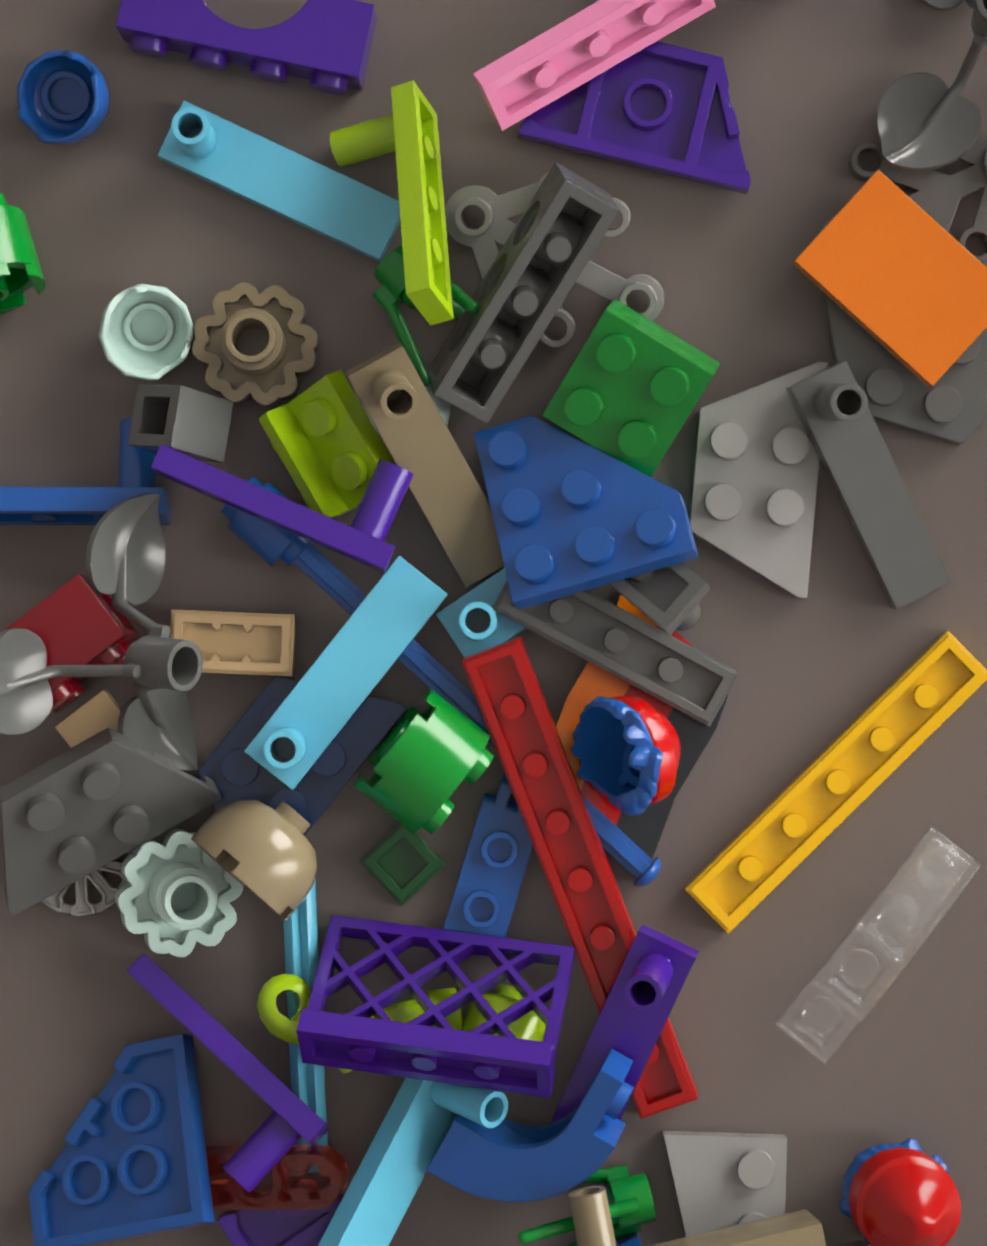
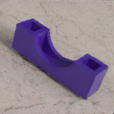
(319, 43)

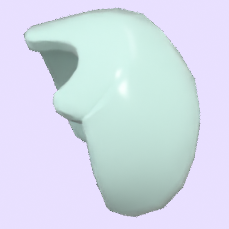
(146, 331)

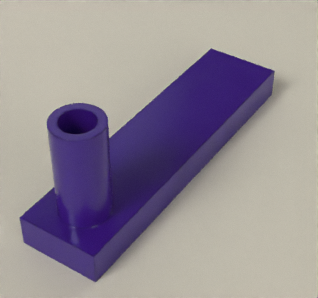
(360, 541)
(632, 1012)
(290, 1115)

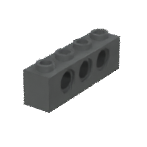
(522, 292)

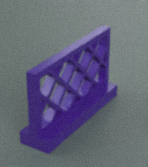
(440, 1051)

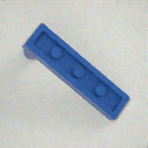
(86, 504)

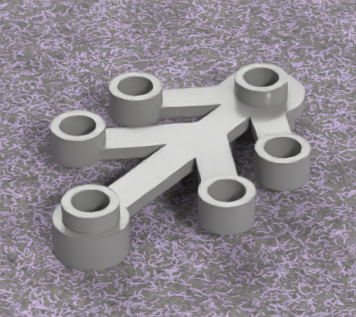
(499, 228)

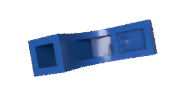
(538, 1160)

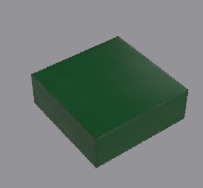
(402, 863)

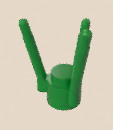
(393, 292)
(628, 1202)

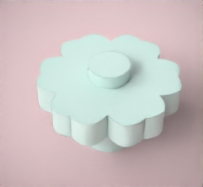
(176, 895)

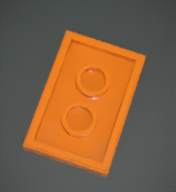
(900, 278)

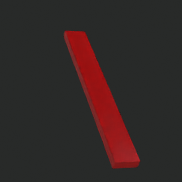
(568, 848)

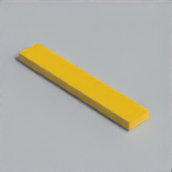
(837, 781)

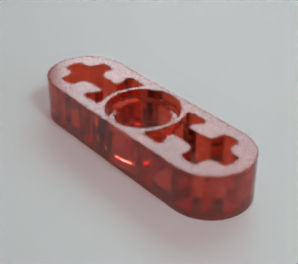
(302, 1193)

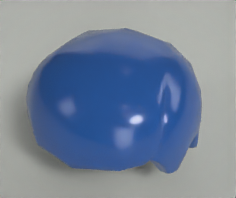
(62, 97)

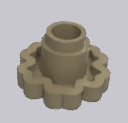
(255, 344)

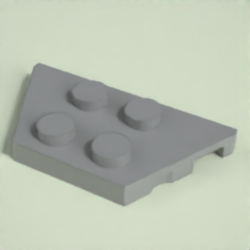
(758, 482)

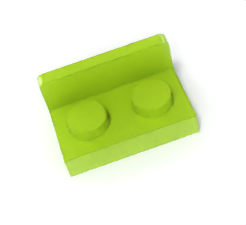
(326, 444)

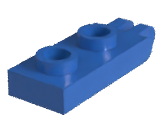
(491, 868)

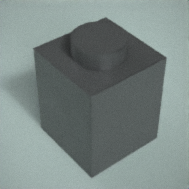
(180, 420)

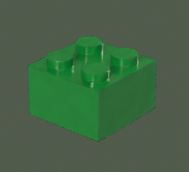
(631, 388)

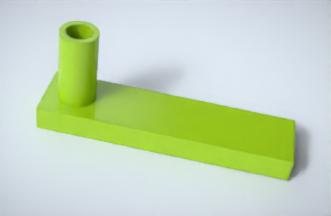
(415, 139)

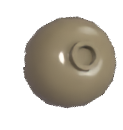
(262, 851)

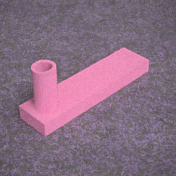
(578, 52)

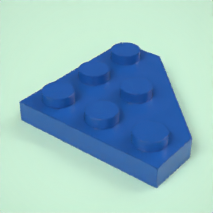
(574, 513)
(131, 1156)

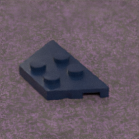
(245, 779)

